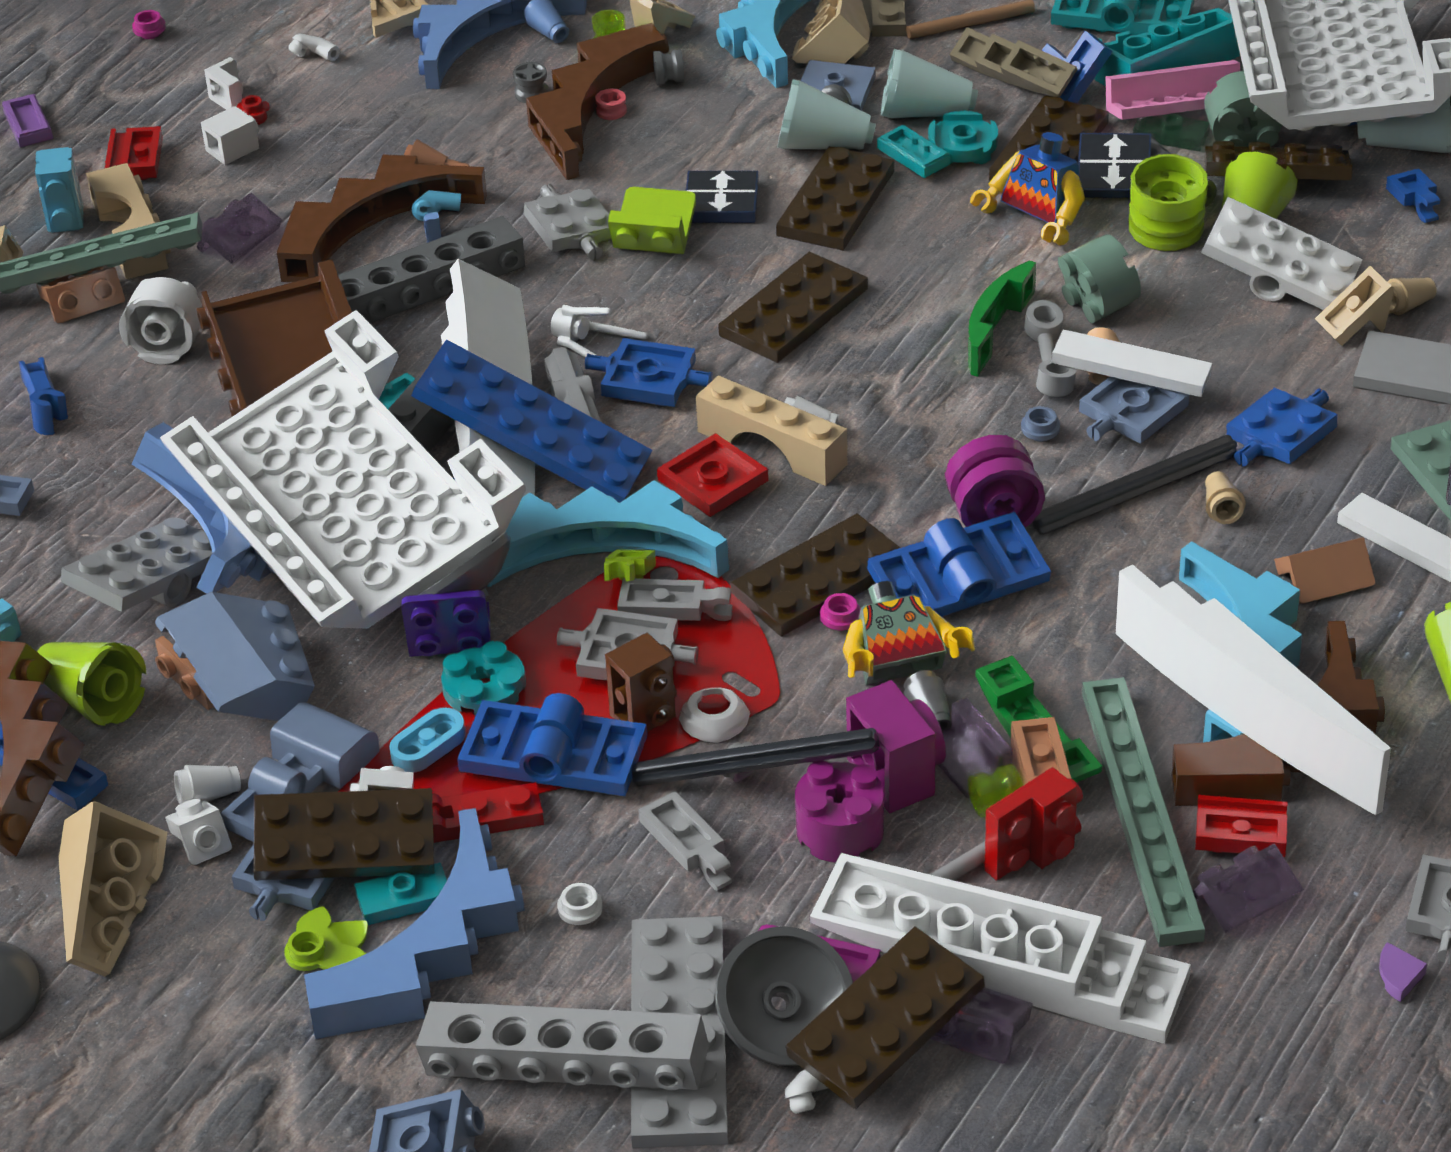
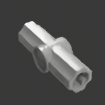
(569, 382)

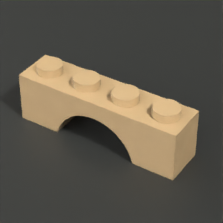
(122, 199)
(809, 442)

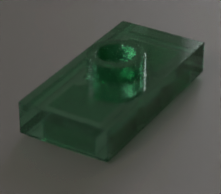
(1175, 130)

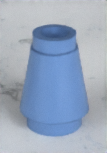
(546, 20)

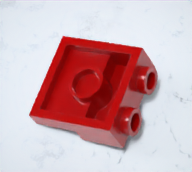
(1032, 824)

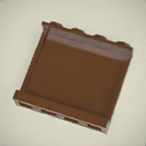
(272, 333)

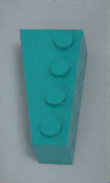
(1193, 41)

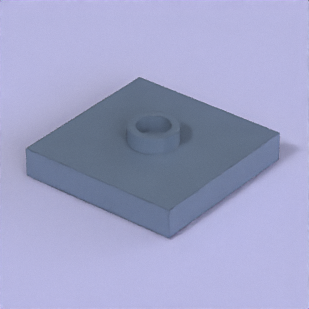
(853, 78)

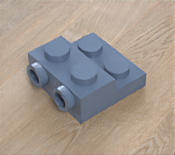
(428, 1125)

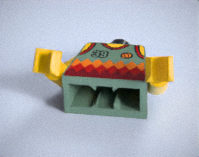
(900, 637)

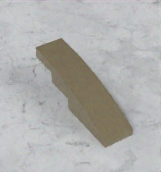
(1013, 63)

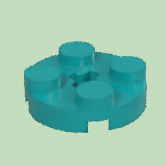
(977, 145)
(490, 661)

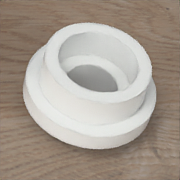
(579, 904)

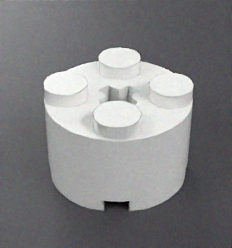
(161, 319)

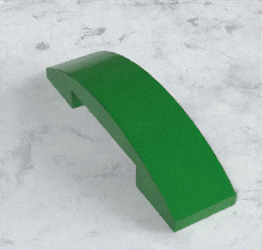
(1009, 292)
(1013, 699)

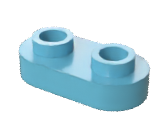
(427, 739)

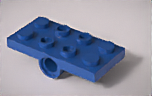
(964, 565)
(553, 745)

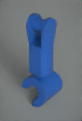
(44, 399)

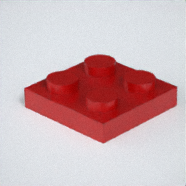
(712, 474)

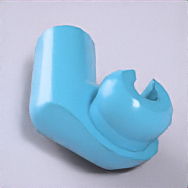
(434, 202)

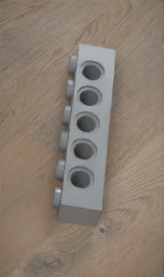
(563, 1045)

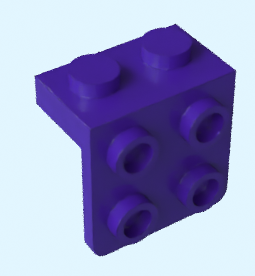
(446, 622)

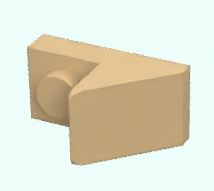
(660, 14)
(1361, 301)

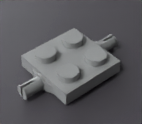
(569, 220)
(616, 628)
(1431, 903)

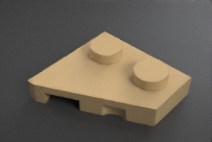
(393, 14)

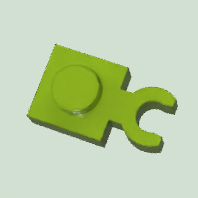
(628, 564)

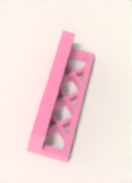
(1164, 89)

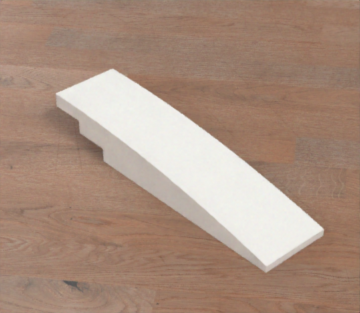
(491, 323)
(1251, 686)
(1017, 943)

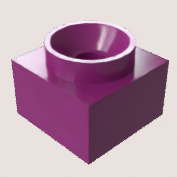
(908, 743)

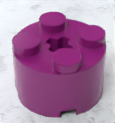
(839, 809)

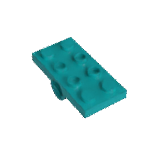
(1119, 14)

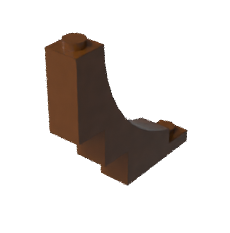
(603, 63)

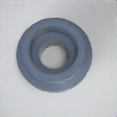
(1040, 424)

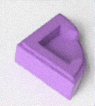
(1400, 971)

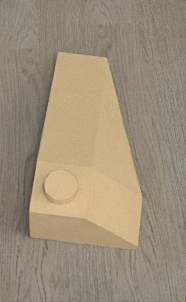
(835, 33)
(104, 881)

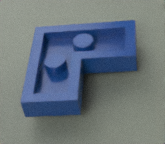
(1088, 57)

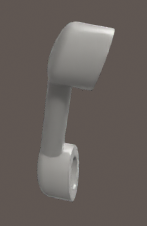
(1044, 325)

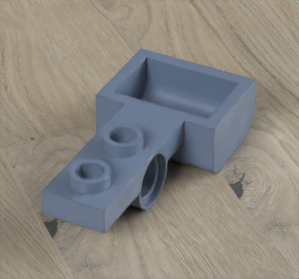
(309, 750)

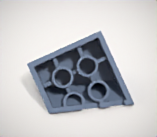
(242, 653)

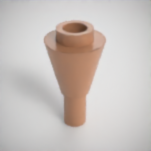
(430, 156)

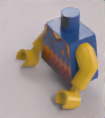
(1039, 184)

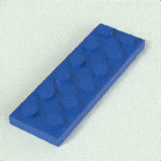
(531, 422)

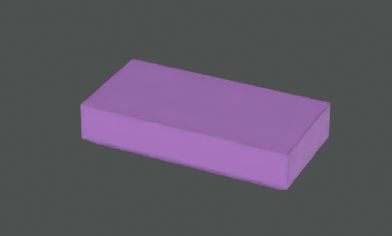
(27, 120)

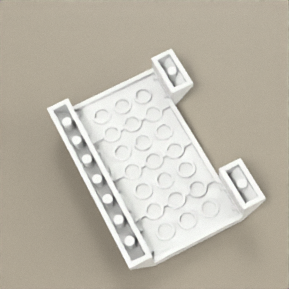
(1338, 61)
(343, 490)

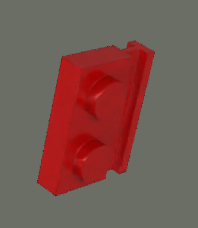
(138, 148)
(1240, 823)

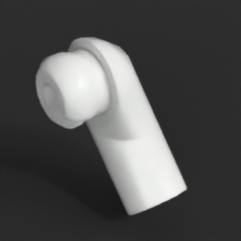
(318, 45)
(801, 1090)

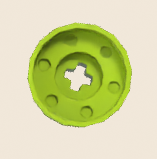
(1167, 202)

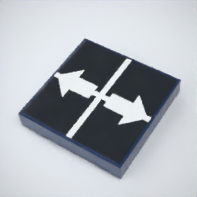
(1108, 162)
(724, 196)

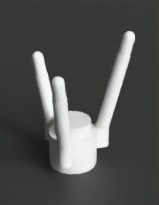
(571, 325)

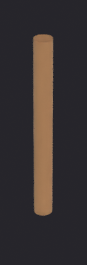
(970, 19)

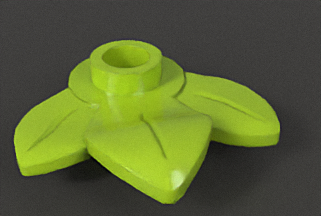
(323, 942)

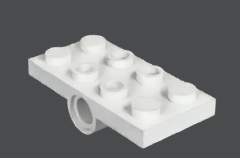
(1279, 256)

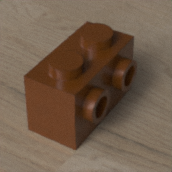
(641, 682)

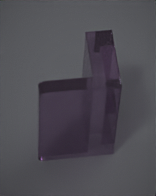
(972, 746)

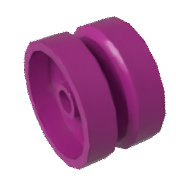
(994, 479)

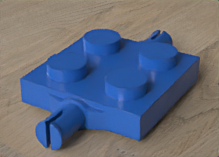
(648, 372)
(1281, 426)

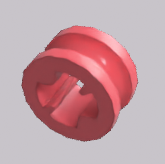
(611, 104)

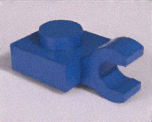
(1415, 189)

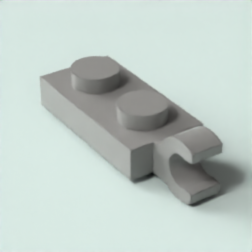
(675, 599)
(687, 837)

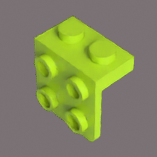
(653, 220)

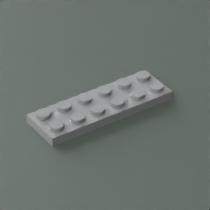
(677, 972)

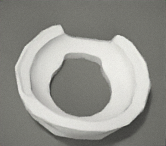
(714, 727)

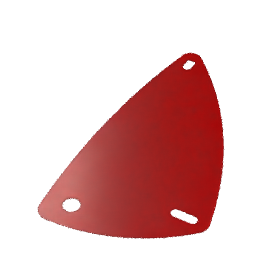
(550, 669)

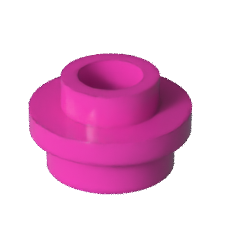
(148, 24)
(839, 611)

